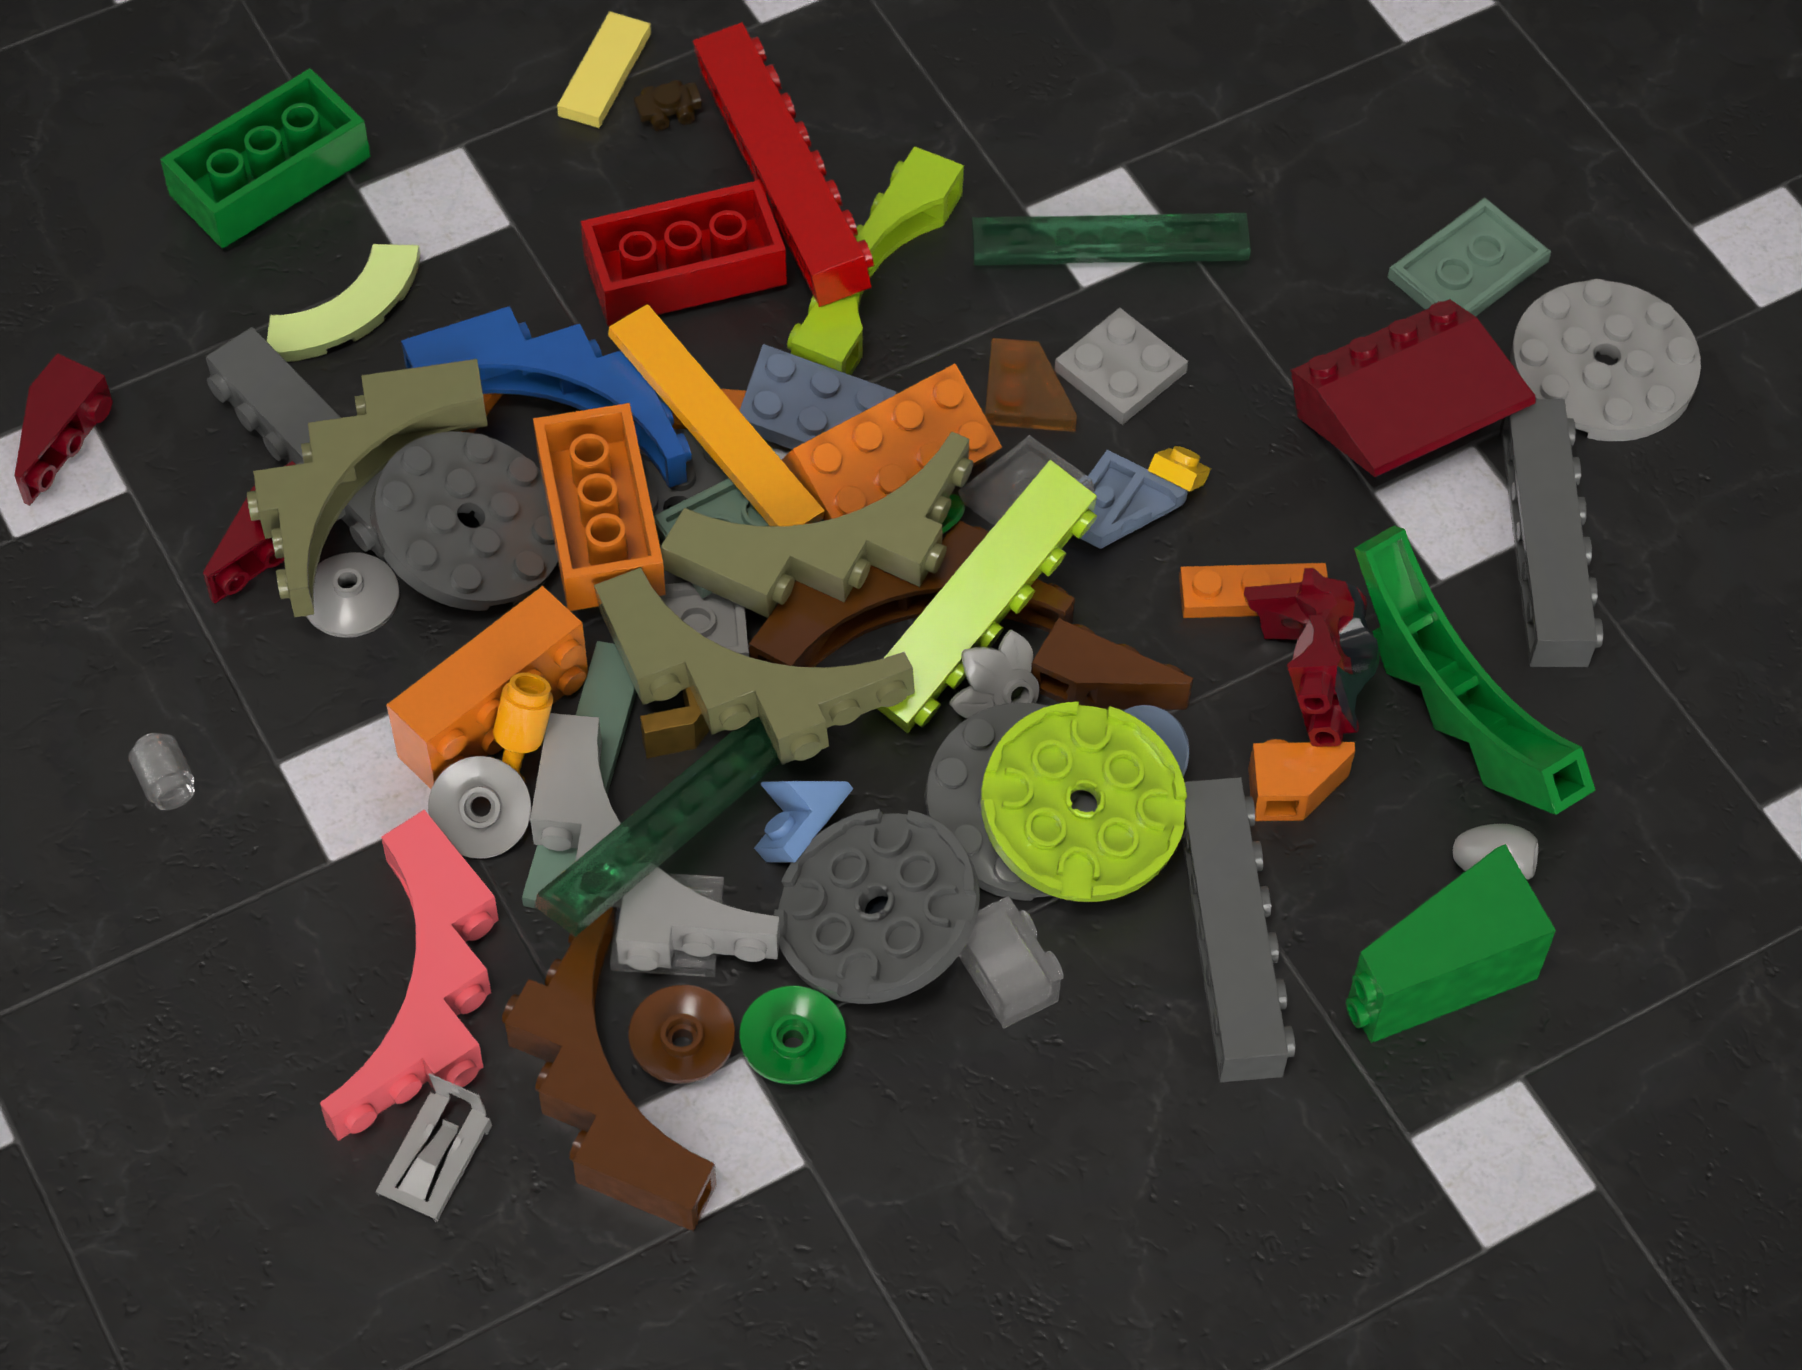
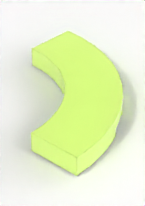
(351, 313)

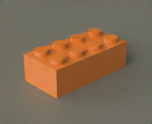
(890, 443)
(597, 500)
(456, 703)

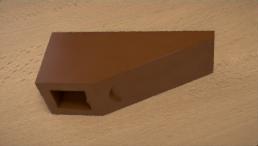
(1101, 674)

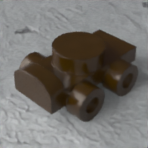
(667, 100)

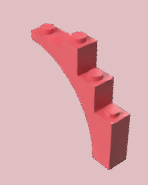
(445, 981)

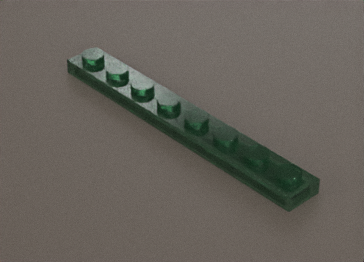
(658, 828)

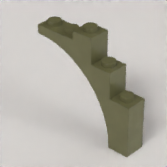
(344, 453)
(834, 555)
(732, 688)

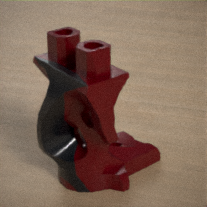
(1332, 649)

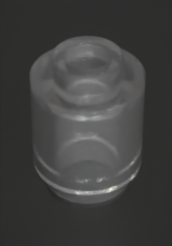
(162, 771)

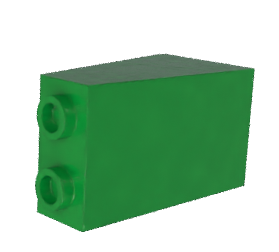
(1452, 950)

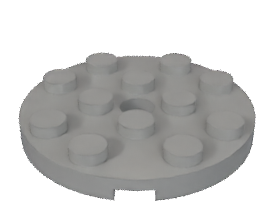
(1618, 401)

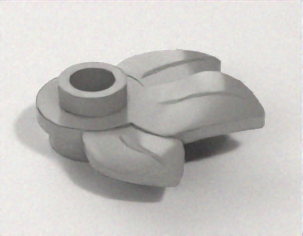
(996, 675)

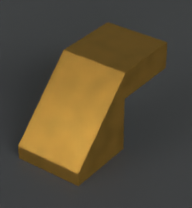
(674, 729)

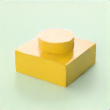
(1180, 467)

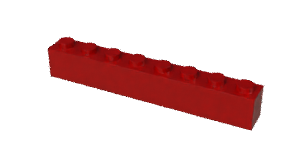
(781, 159)

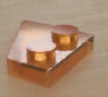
(1025, 389)

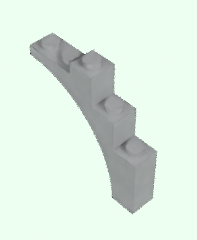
(658, 912)

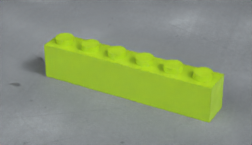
(989, 586)

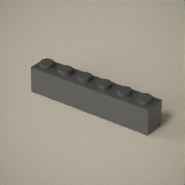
(279, 406)
(1549, 536)
(1233, 932)

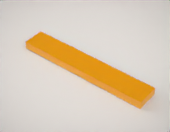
(714, 420)

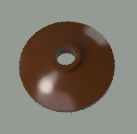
(675, 1014)

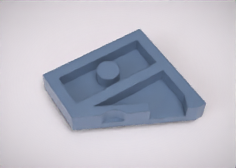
(1128, 499)

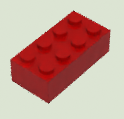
(684, 251)

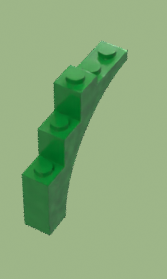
(1463, 701)

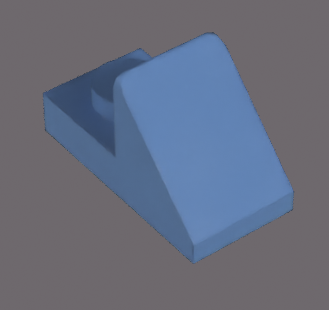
(805, 812)

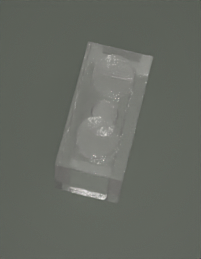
(1010, 963)

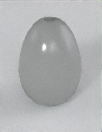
(1481, 840)

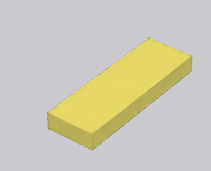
(604, 69)

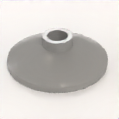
(358, 608)
(453, 813)

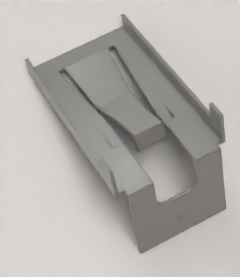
(418, 1179)

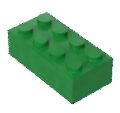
(266, 158)

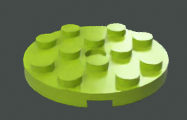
(1072, 850)

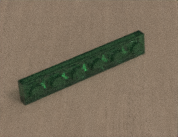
(1110, 238)

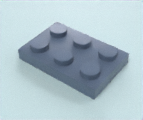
(800, 399)

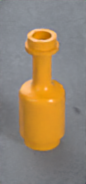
(522, 717)

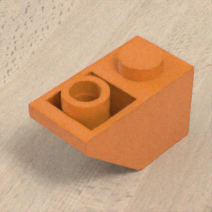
(1295, 777)

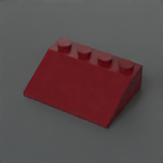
(1409, 388)

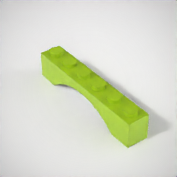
(916, 202)

